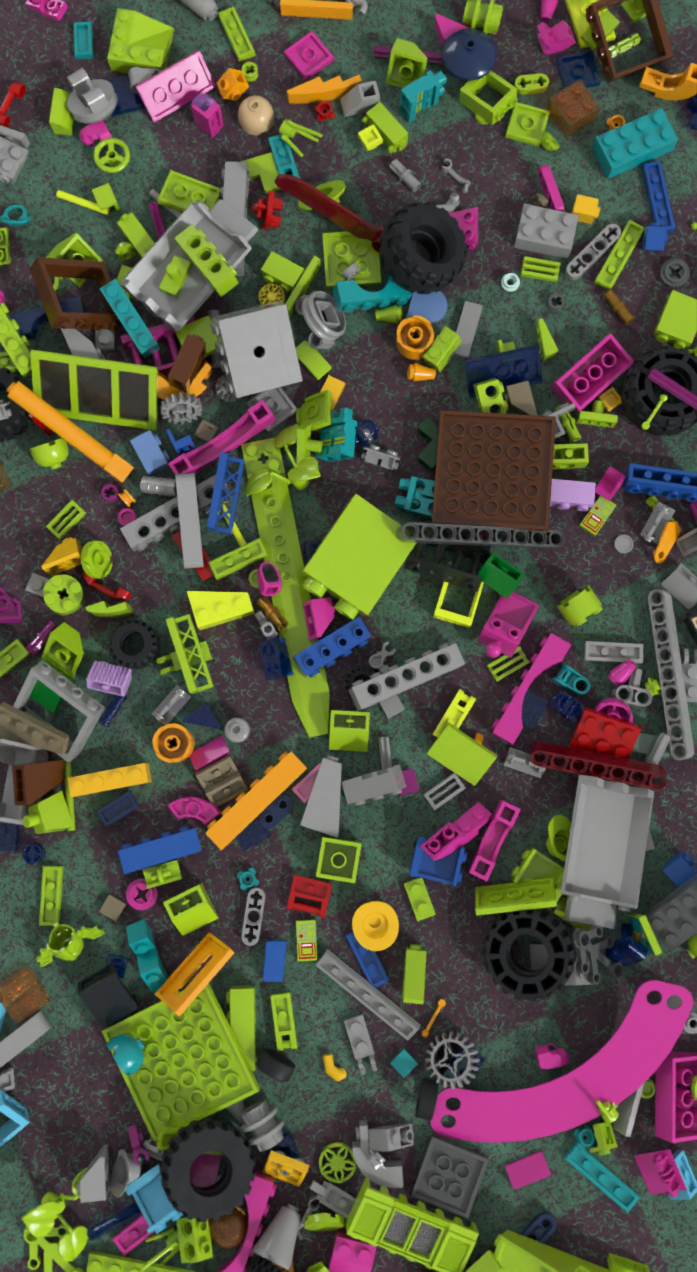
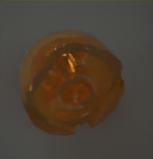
(229, 1230)

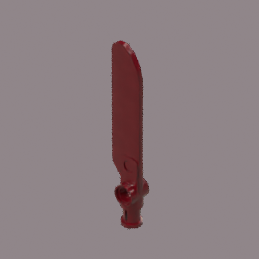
(330, 209)

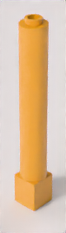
(69, 431)

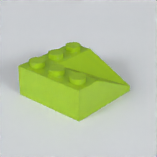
(138, 42)

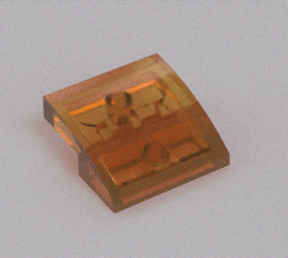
(22, 994)

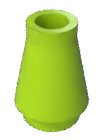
(390, 314)

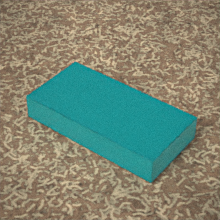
(83, 40)

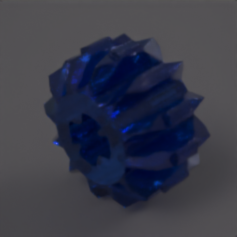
(567, 706)

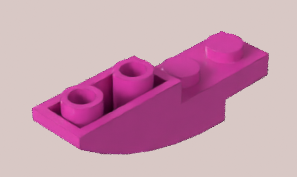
(456, 834)

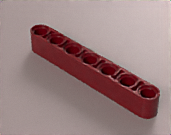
(606, 771)

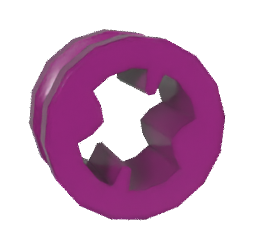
(108, 487)

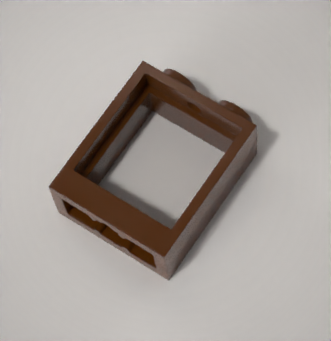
(187, 363)

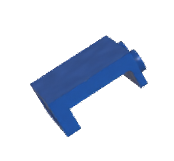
(442, 870)

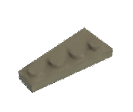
(25, 729)

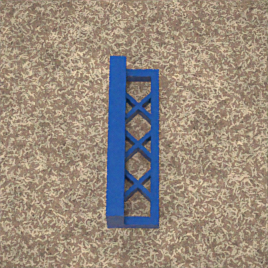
(219, 489)

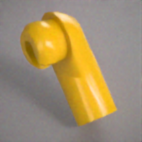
(331, 1070)

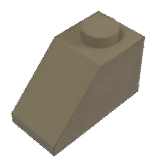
(520, 399)

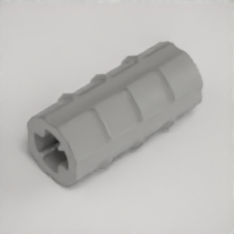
(158, 486)

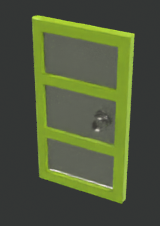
(97, 389)

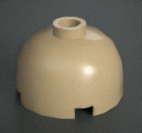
(255, 115)

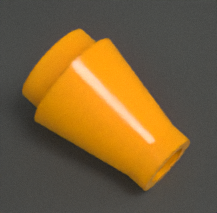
(419, 372)

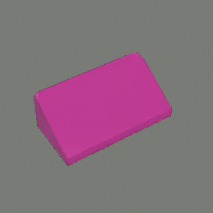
(209, 753)
(527, 1170)

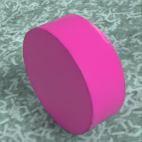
(126, 516)

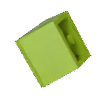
(349, 730)
(191, 909)

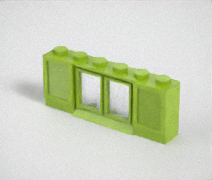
(410, 1230)

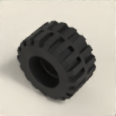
(122, 633)

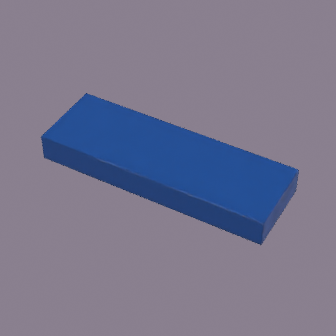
(369, 962)

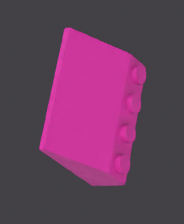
(673, 1098)

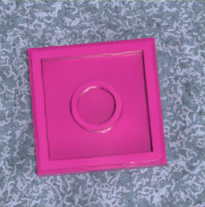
(309, 55)

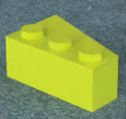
(219, 607)

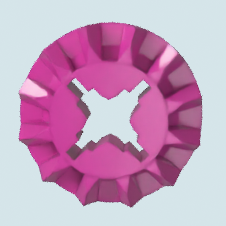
(141, 903)

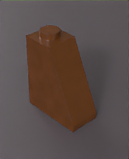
(36, 779)

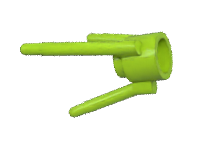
(289, 129)
(608, 1111)
(172, 1244)

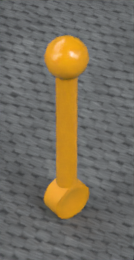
(441, 1003)

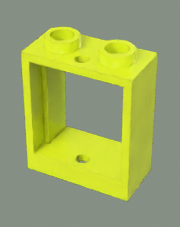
(453, 617)

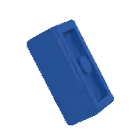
(274, 960)

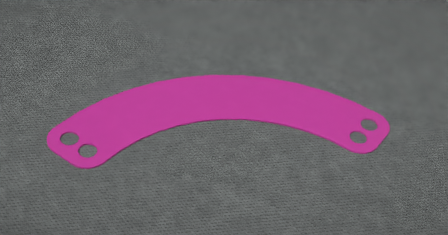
(570, 1100)

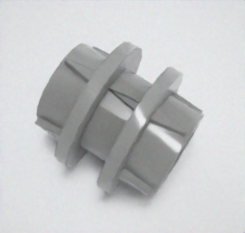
(264, 1129)

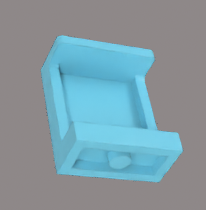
(152, 1200)

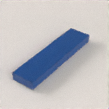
(658, 195)

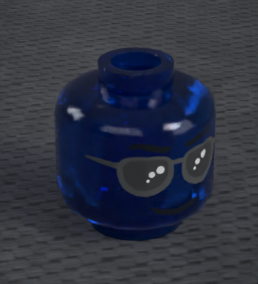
(365, 432)

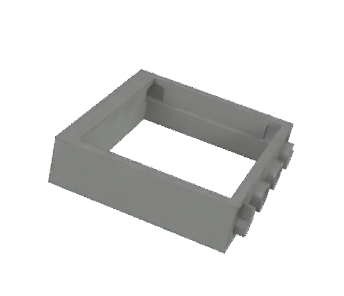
(70, 693)

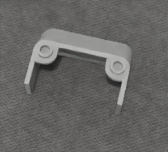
(14, 754)

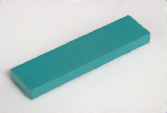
(602, 1177)

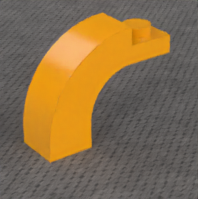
(671, 86)
(196, 387)

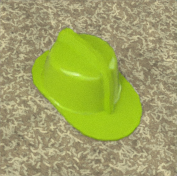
(558, 838)

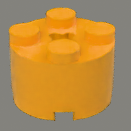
(414, 327)
(162, 743)

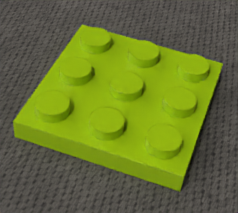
(345, 249)

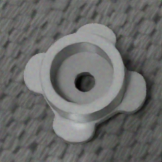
(376, 1160)

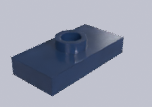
(118, 808)

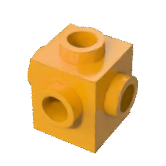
(232, 84)

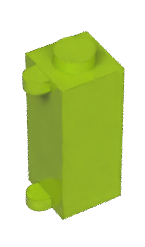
(388, 127)
(135, 234)

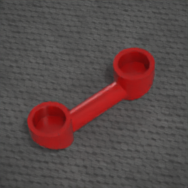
(15, 90)
(120, 593)

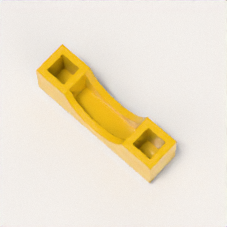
(109, 780)

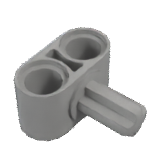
(632, 690)

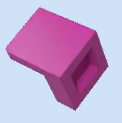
(609, 483)

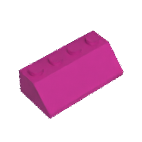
(592, 373)

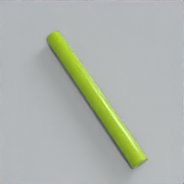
(69, 800)

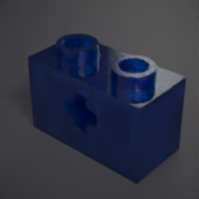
(275, 659)

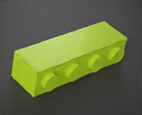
(243, 1020)

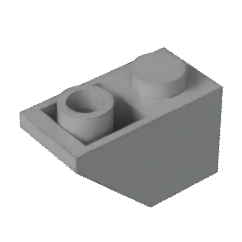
(360, 99)
(390, 1137)

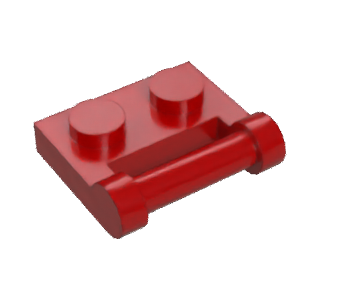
(309, 889)

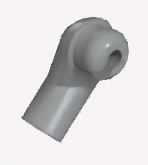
(451, 204)

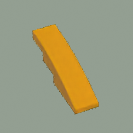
(319, 91)

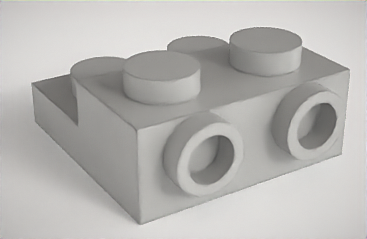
(11, 160)

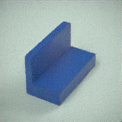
(182, 445)

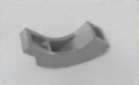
(390, 1177)

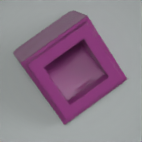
(411, 782)

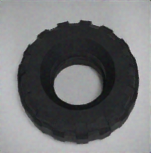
(439, 236)
(639, 396)

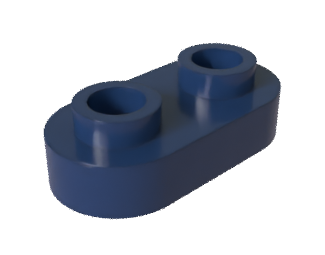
(275, 811)
(541, 1231)

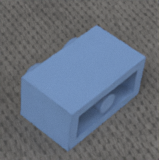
(150, 454)

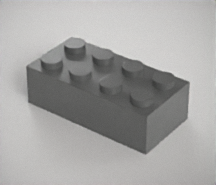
(675, 915)

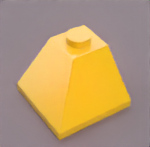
(64, 557)

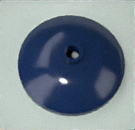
(465, 61)

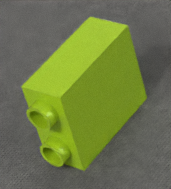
(357, 558)

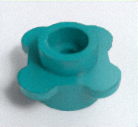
(246, 884)
(590, 1138)

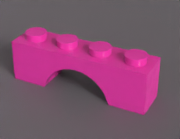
(490, 844)

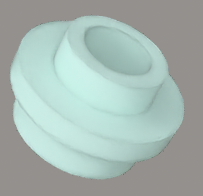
(510, 277)

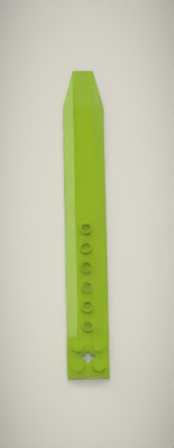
(281, 541)

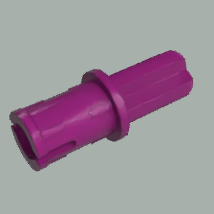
(41, 638)

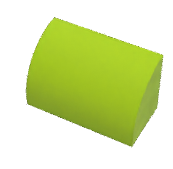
(60, 116)

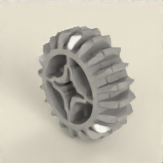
(456, 1068)

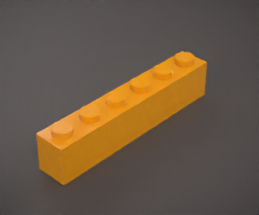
(252, 804)

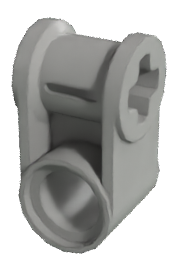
(138, 75)

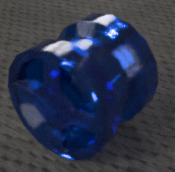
(29, 853)

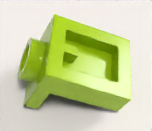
(605, 1138)

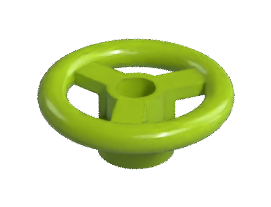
(116, 163)

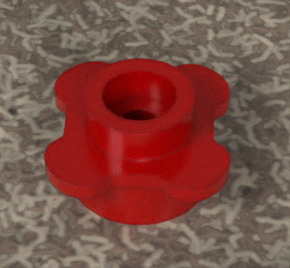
(324, 106)

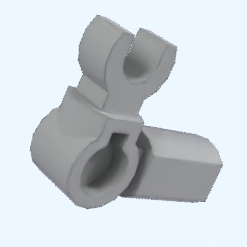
(266, 627)
(377, 661)

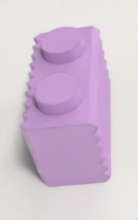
(109, 678)

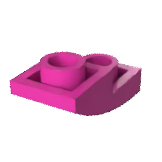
(51, 8)

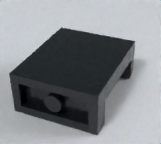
(107, 996)

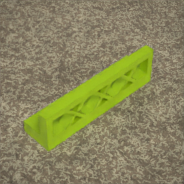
(182, 654)

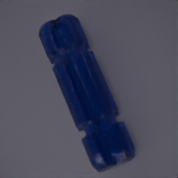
(112, 710)

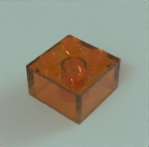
(573, 108)

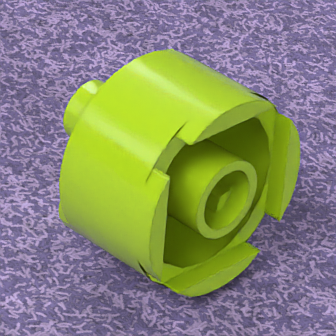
(58, 585)
(579, 606)

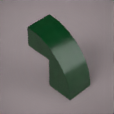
(428, 456)

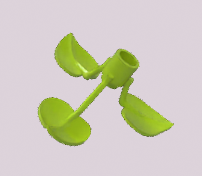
(298, 476)
(41, 1221)

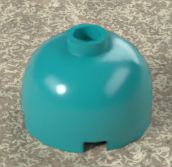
(127, 1052)

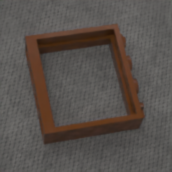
(657, 30)
(45, 268)

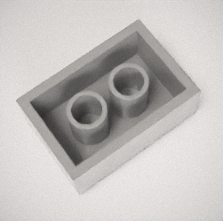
(546, 231)

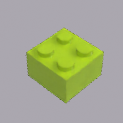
(338, 859)

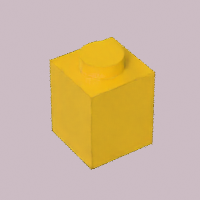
(586, 208)

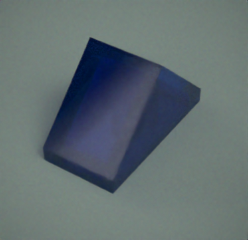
(204, 716)

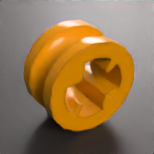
(126, 497)

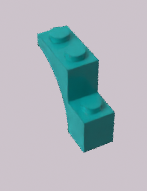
(149, 962)

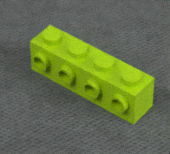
(14, 343)

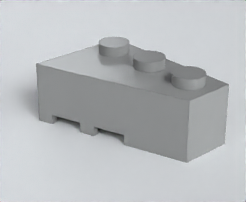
(374, 785)

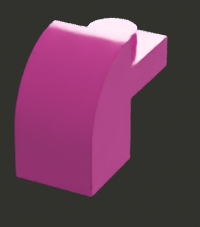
(555, 38)

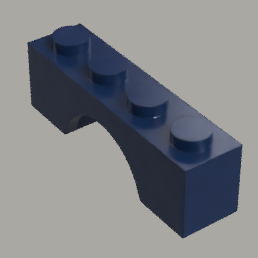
(30, 320)

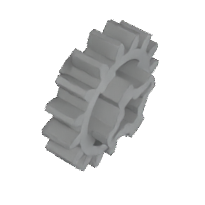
(181, 408)

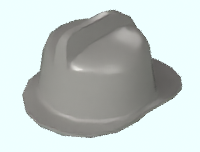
(124, 1172)

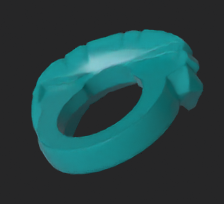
(23, 220)

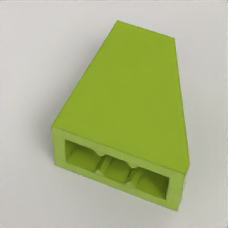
(414, 974)

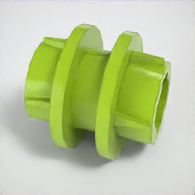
(482, 15)

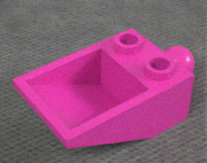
(507, 625)

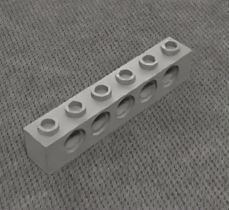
(132, 530)
(452, 661)

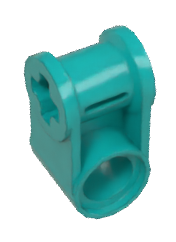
(570, 680)

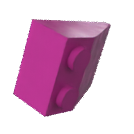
(350, 1254)

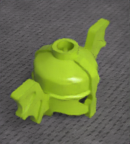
(67, 943)

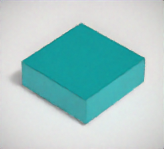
(403, 1062)

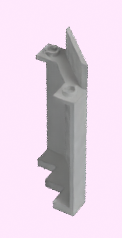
(221, 226)
(605, 850)

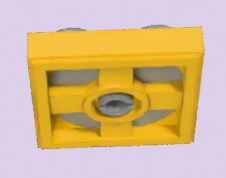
(285, 1168)

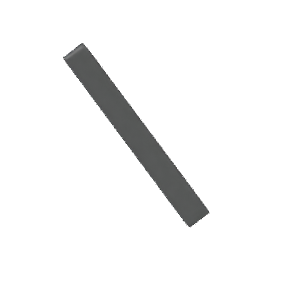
(472, 535)

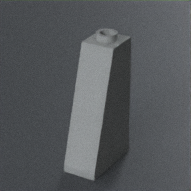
(323, 804)

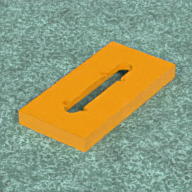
(208, 946)

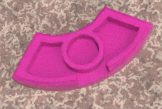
(194, 807)

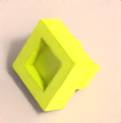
(370, 138)

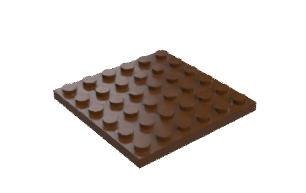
(494, 470)

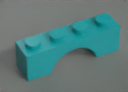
(351, 296)
(129, 318)

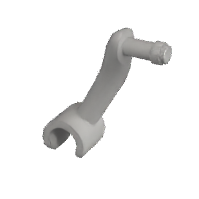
(458, 178)
(309, 1211)

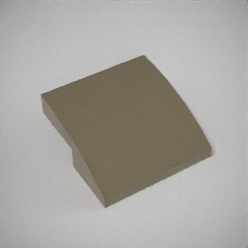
(221, 780)

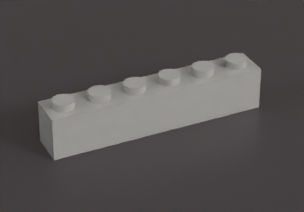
(236, 193)

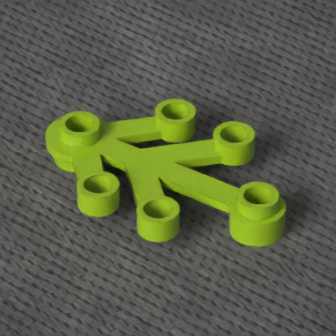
(50, 1251)

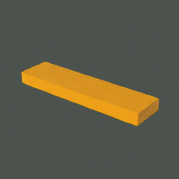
(317, 9)

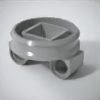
(95, 93)
(323, 332)

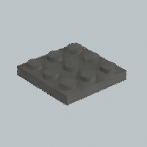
(449, 1176)

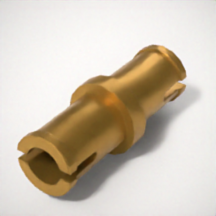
(619, 307)
(272, 613)

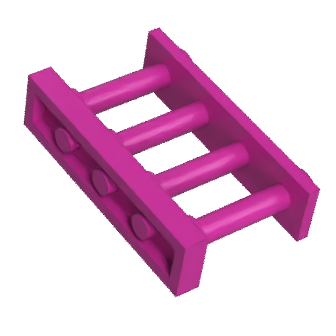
(158, 332)

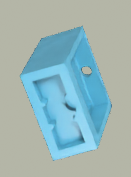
(18, 1117)

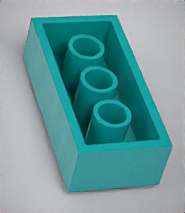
(634, 143)

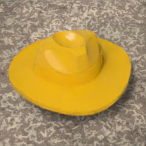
(375, 925)

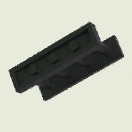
(451, 575)

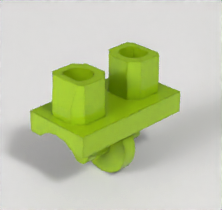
(162, 874)

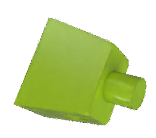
(49, 815)

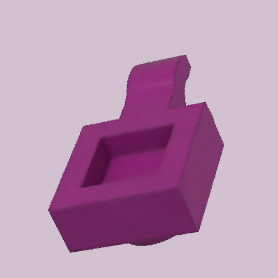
(136, 1139)

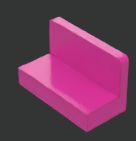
(209, 121)

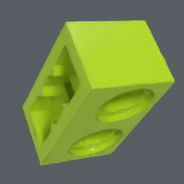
(485, 402)
(194, 1240)

